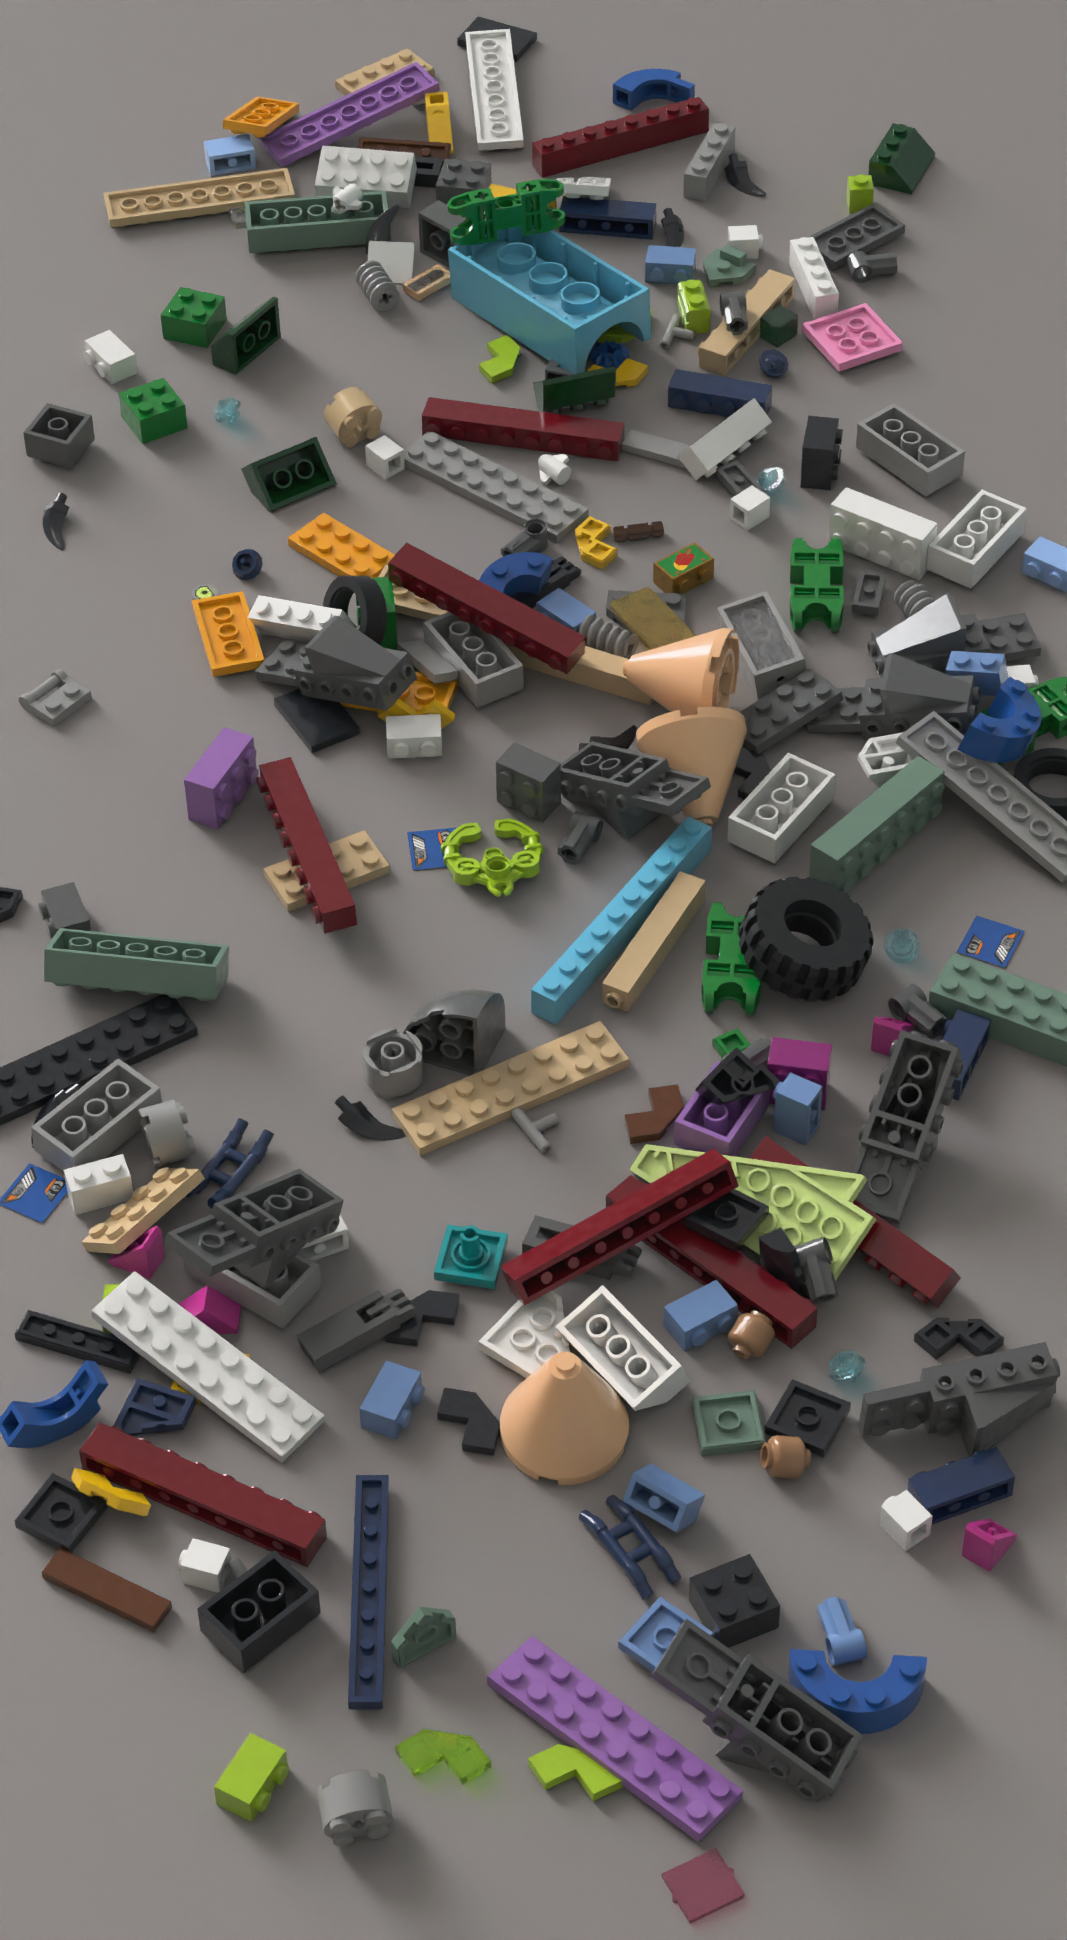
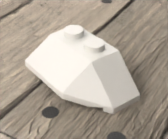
(883, 758)

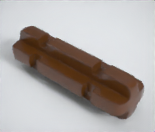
(638, 531)

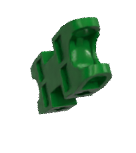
(506, 212)
(816, 571)
(1053, 708)
(729, 975)

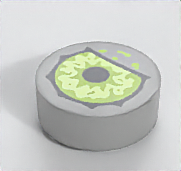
(204, 591)

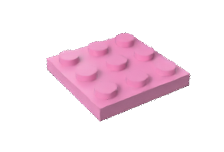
(852, 337)

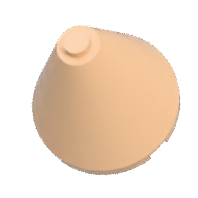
(688, 672)
(698, 745)
(564, 1423)

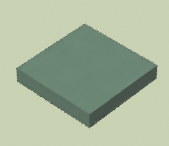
(728, 1423)

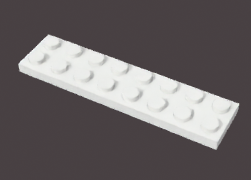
(494, 90)
(208, 1366)

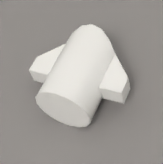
(347, 199)
(554, 468)

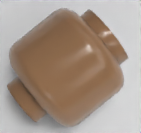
(751, 1335)
(785, 1457)

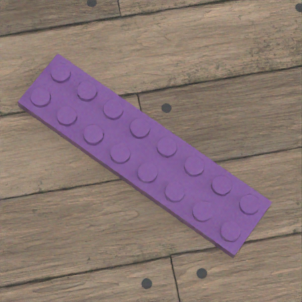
(349, 114)
(616, 1738)

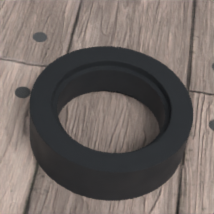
(370, 599)
(1044, 762)

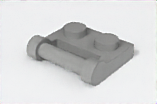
(60, 703)

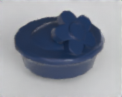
(773, 363)
(247, 564)

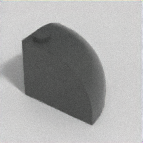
(460, 1029)

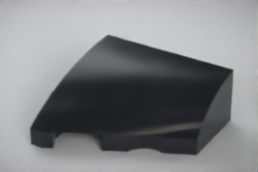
(736, 1079)
(782, 1260)

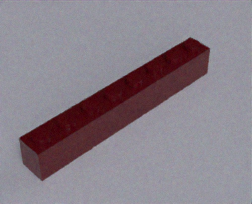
(620, 137)
(523, 429)
(486, 608)
(306, 845)
(619, 1226)
(887, 1246)
(741, 1278)
(204, 1494)

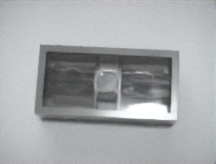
(765, 644)

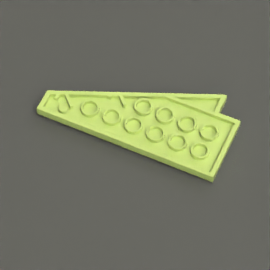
(799, 1198)

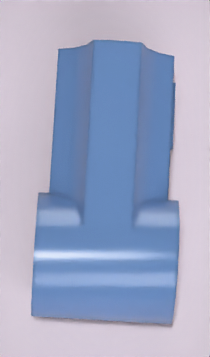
(842, 1639)

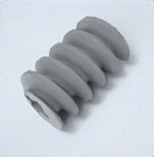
(377, 286)
(912, 597)
(604, 638)

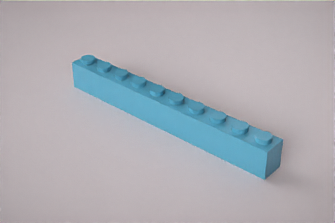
(619, 922)

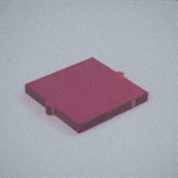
(703, 1885)

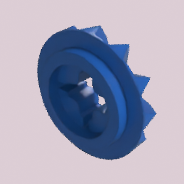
(601, 357)

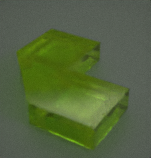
(431, 1747)

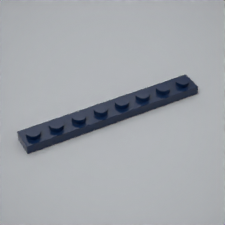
(368, 1592)

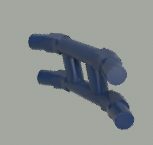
(228, 1152)
(629, 1560)

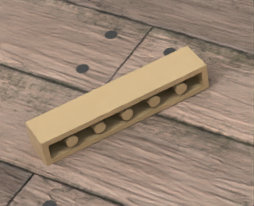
(723, 348)

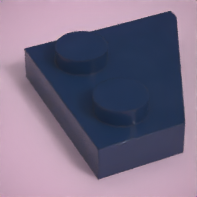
(154, 1409)

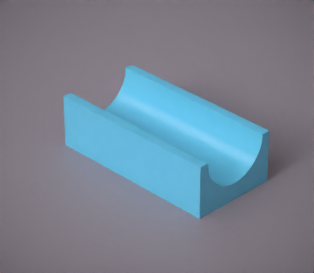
(548, 293)

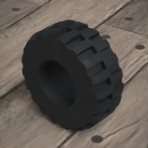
(793, 965)

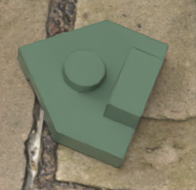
(727, 266)
(422, 1634)

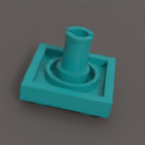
(470, 1256)

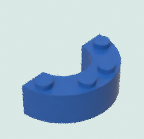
(518, 573)
(1010, 728)
(862, 1705)

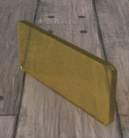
(650, 618)

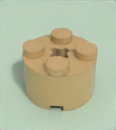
(353, 416)

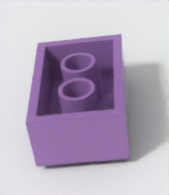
(221, 778)
(722, 1127)

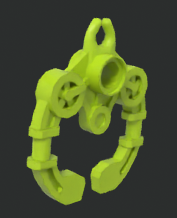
(495, 869)

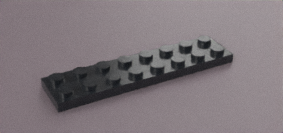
(80, 1057)

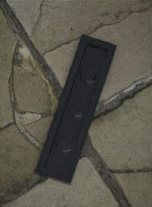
(76, 1341)

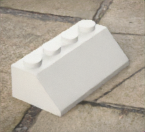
(623, 1351)

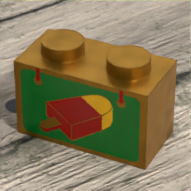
(683, 570)

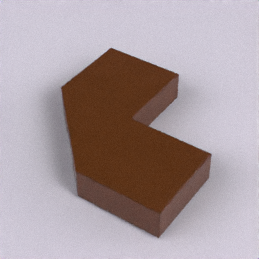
(653, 1124)

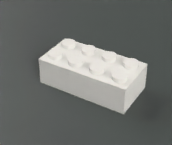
(369, 171)
(881, 532)
(976, 539)
(781, 807)

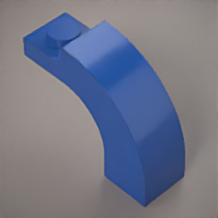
(651, 84)
(57, 1417)

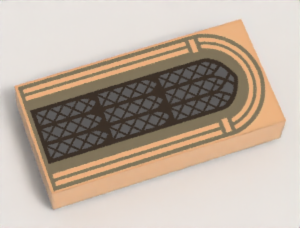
(427, 282)

